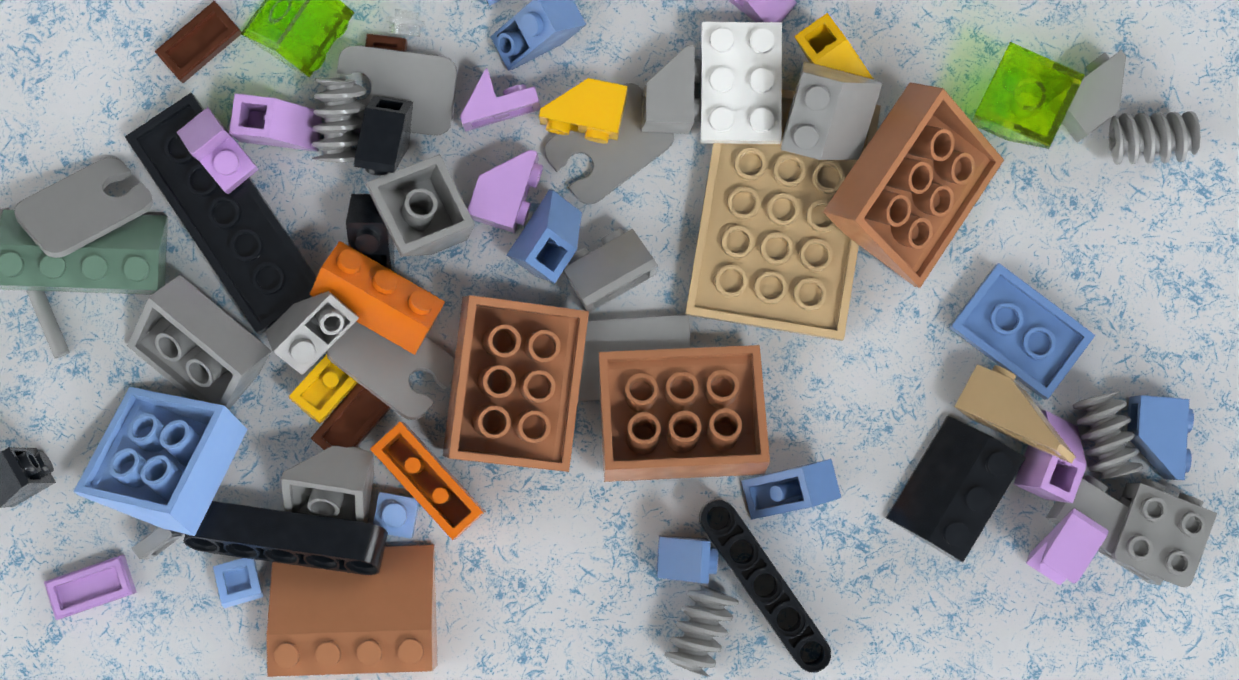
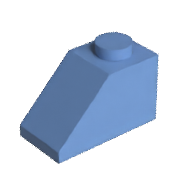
(791, 489)

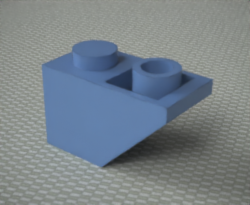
(537, 30)
(548, 238)
(1162, 433)
(686, 559)

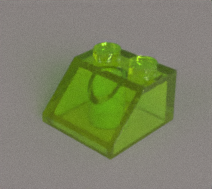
(298, 30)
(1027, 98)

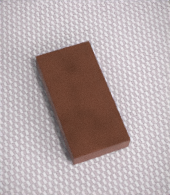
(198, 42)
(351, 420)

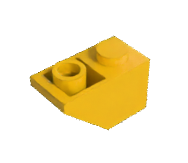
(828, 47)
(587, 108)

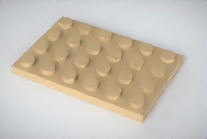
(767, 246)

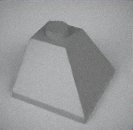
(331, 484)

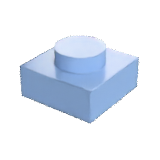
(396, 514)
(238, 582)

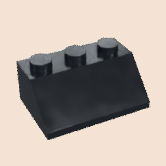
(955, 488)

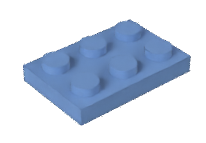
(1022, 331)

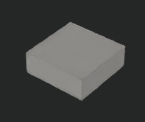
(155, 543)

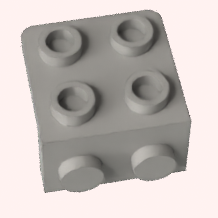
(1163, 533)

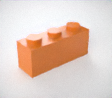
(379, 297)
(427, 480)

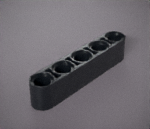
(290, 538)
(778, 599)

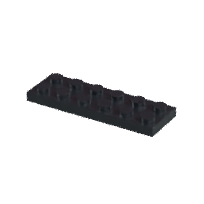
(232, 229)

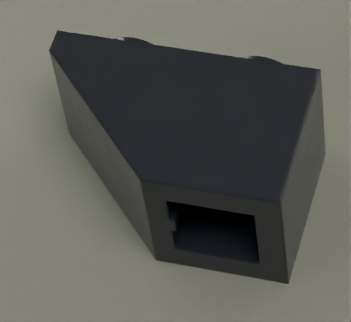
(384, 135)
(368, 232)
(23, 474)

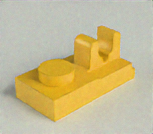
(322, 390)

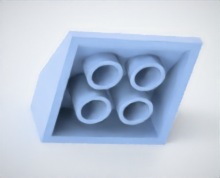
(162, 459)

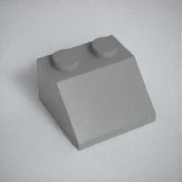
(830, 113)
(422, 208)
(610, 269)

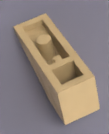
(1004, 406)

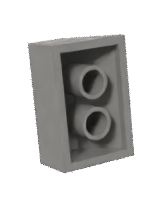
(197, 344)

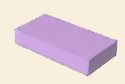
(90, 587)

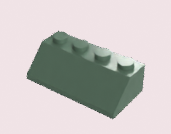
(117, 263)

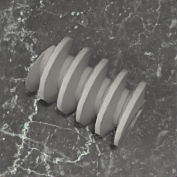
(338, 119)
(1154, 135)
(1108, 435)
(701, 629)

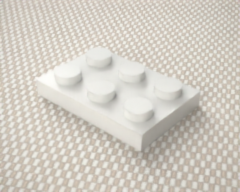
(741, 82)

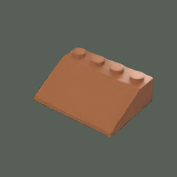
(915, 182)
(515, 383)
(683, 413)
(354, 621)

